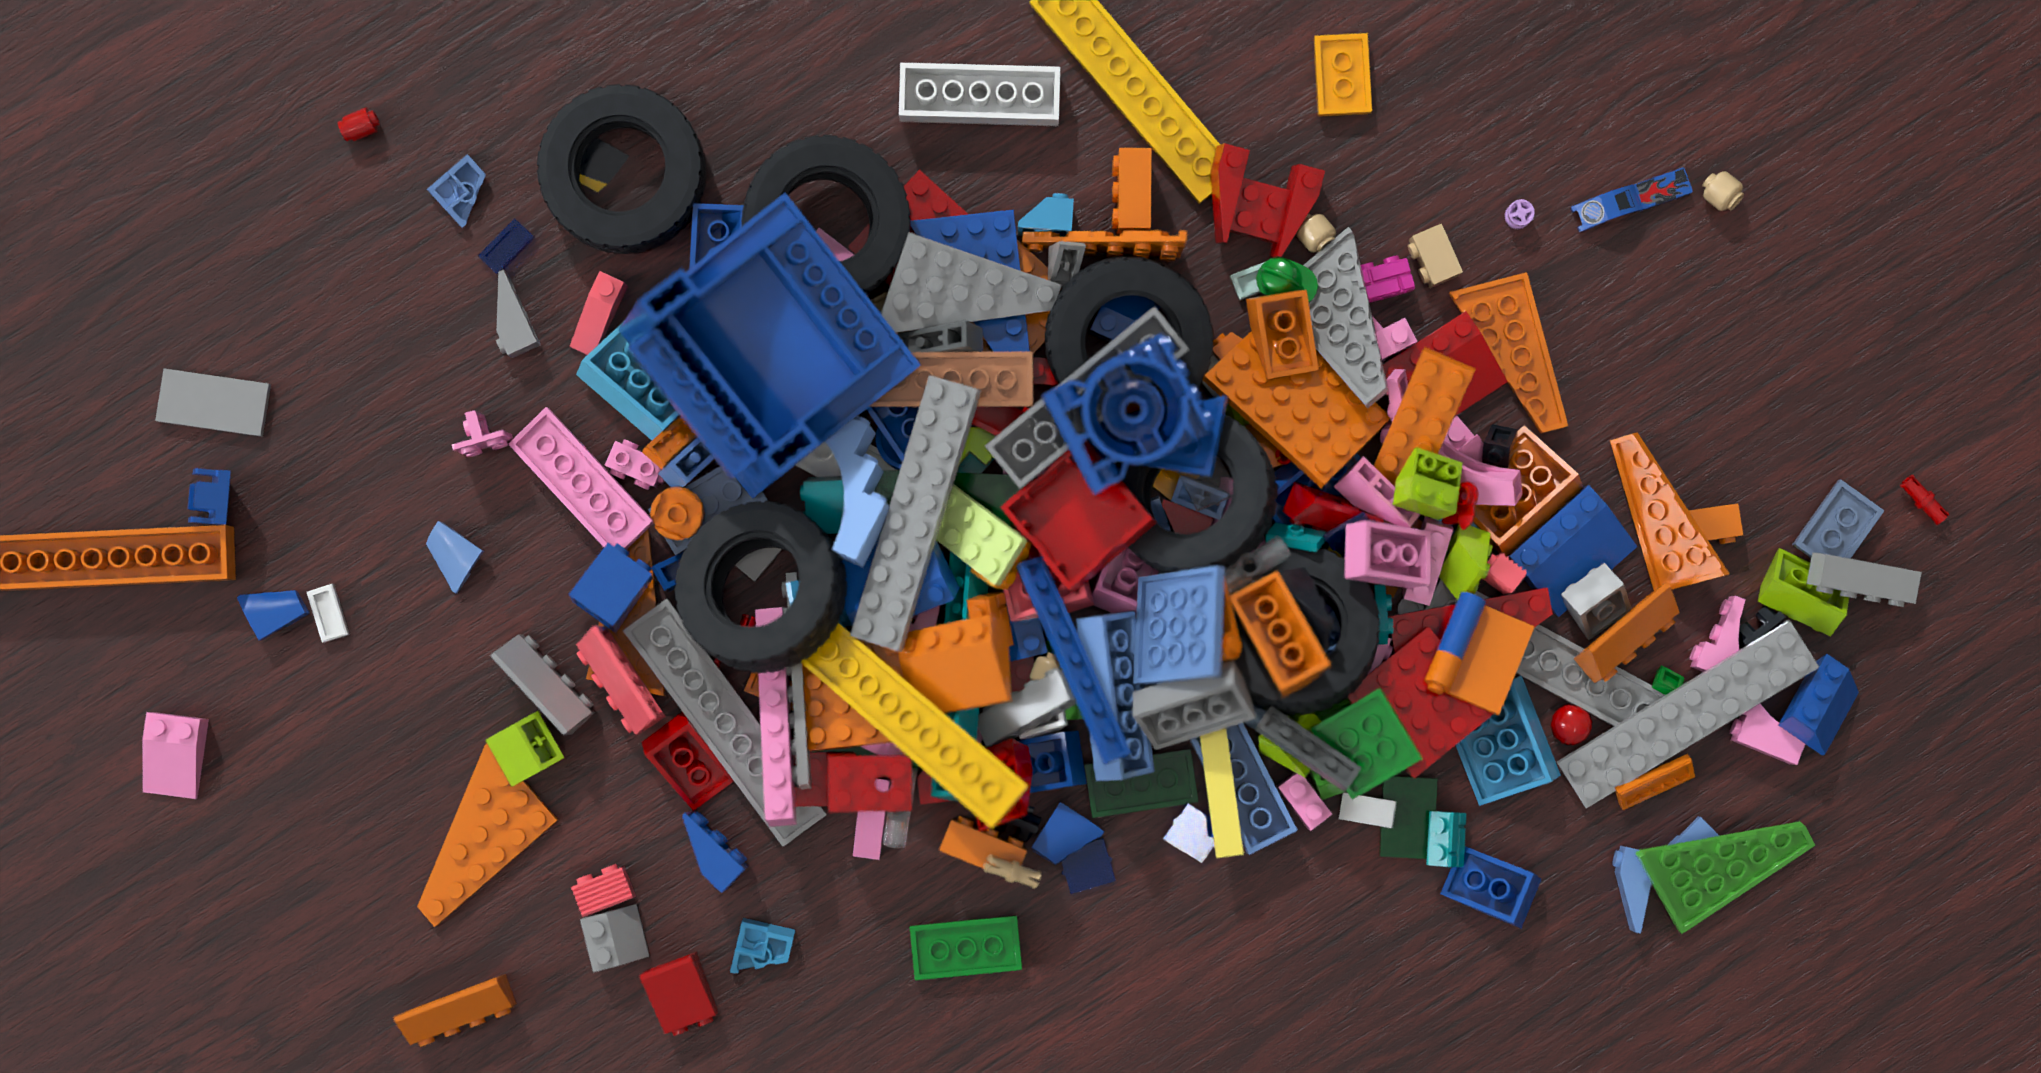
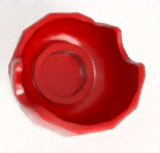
(1571, 724)

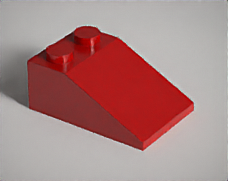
(686, 761)

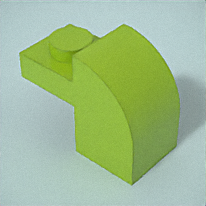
(975, 444)

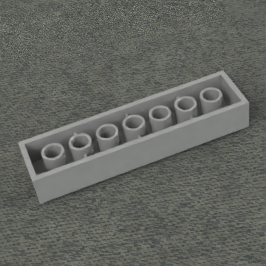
(1034, 438)

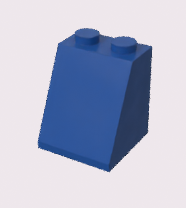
(611, 586)

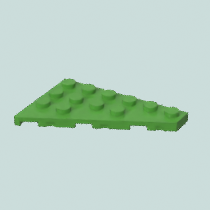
(1713, 871)

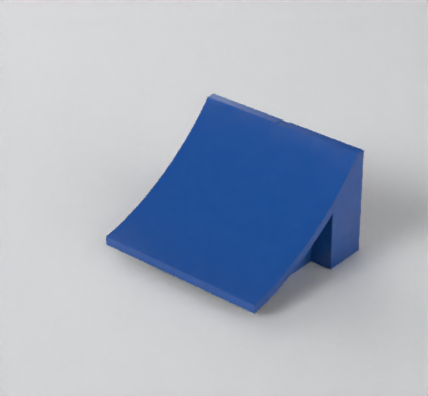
(766, 346)

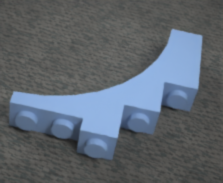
(863, 508)

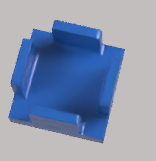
(210, 497)

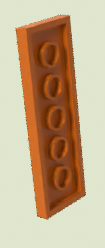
(1424, 411)

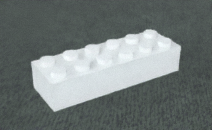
(979, 94)

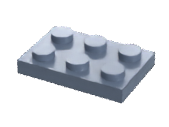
(1839, 523)

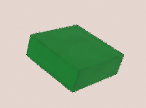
(1666, 680)

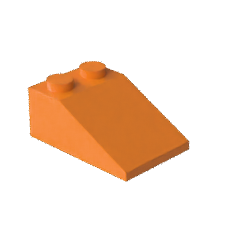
(1283, 333)

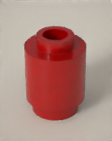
(358, 124)

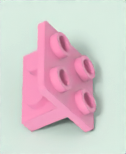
(477, 428)

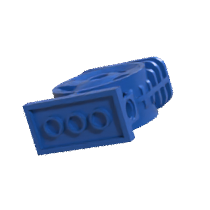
(1184, 416)

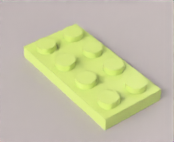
(979, 537)

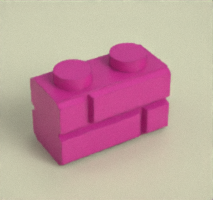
(1387, 279)

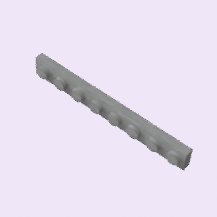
(801, 772)

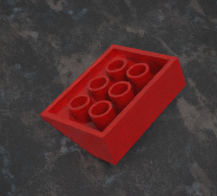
(1461, 342)

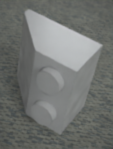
(1596, 600)
(614, 937)

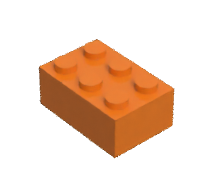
(1132, 190)
(974, 846)

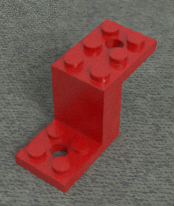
(849, 782)

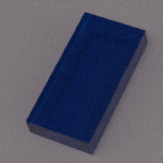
(506, 246)

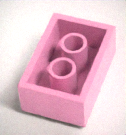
(1387, 554)

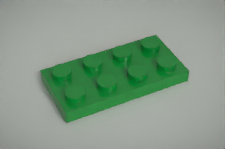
(965, 947)

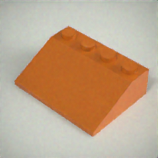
(1545, 489)
(959, 663)

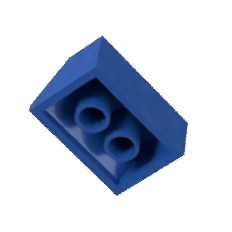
(711, 227)
(1820, 704)

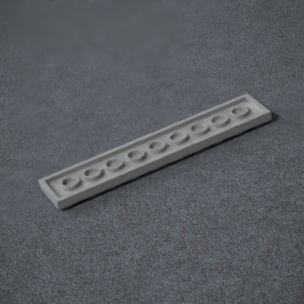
(915, 513)
(1551, 666)
(711, 707)
(1688, 714)

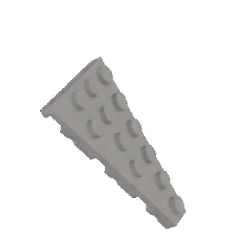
(950, 285)
(1344, 320)

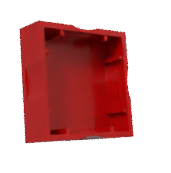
(1072, 525)

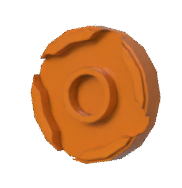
(677, 513)

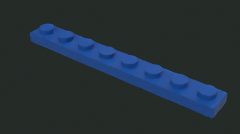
(1073, 660)

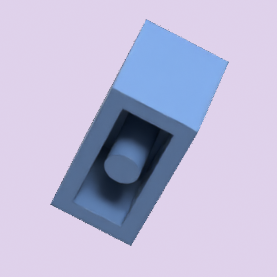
(686, 464)

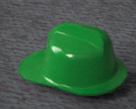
(1284, 275)

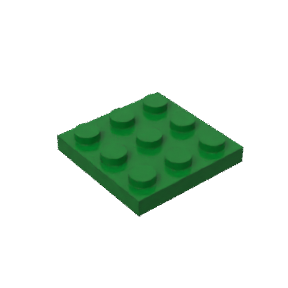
(1372, 739)

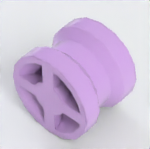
(1524, 211)

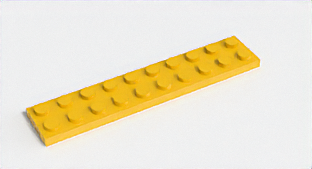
(1135, 89)
(916, 726)

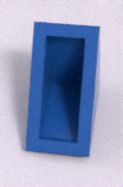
(666, 572)

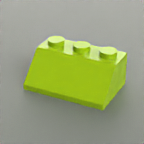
(1787, 591)

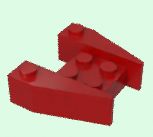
(1257, 207)

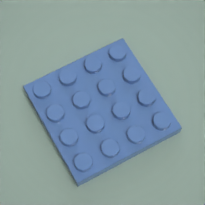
(1179, 626)

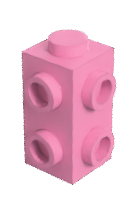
(628, 461)

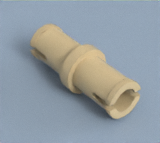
(1012, 871)

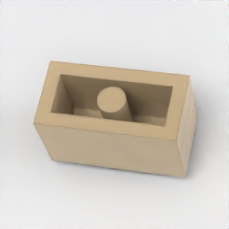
(1434, 256)

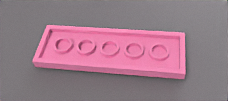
(580, 481)

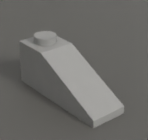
(513, 324)

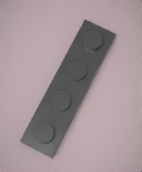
(1308, 748)

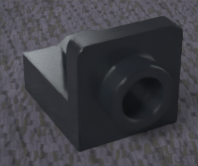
(1499, 445)

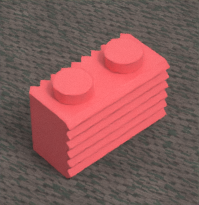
(1503, 574)
(603, 891)

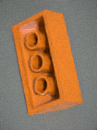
(1279, 633)
(1628, 634)
(455, 1010)

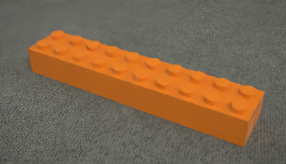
(117, 557)

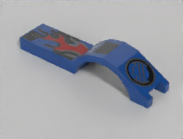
(1632, 198)

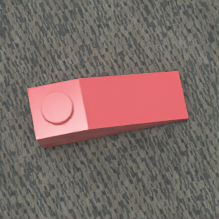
(598, 312)

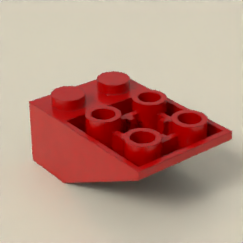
(1017, 759)

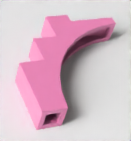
(1493, 483)
(1756, 726)

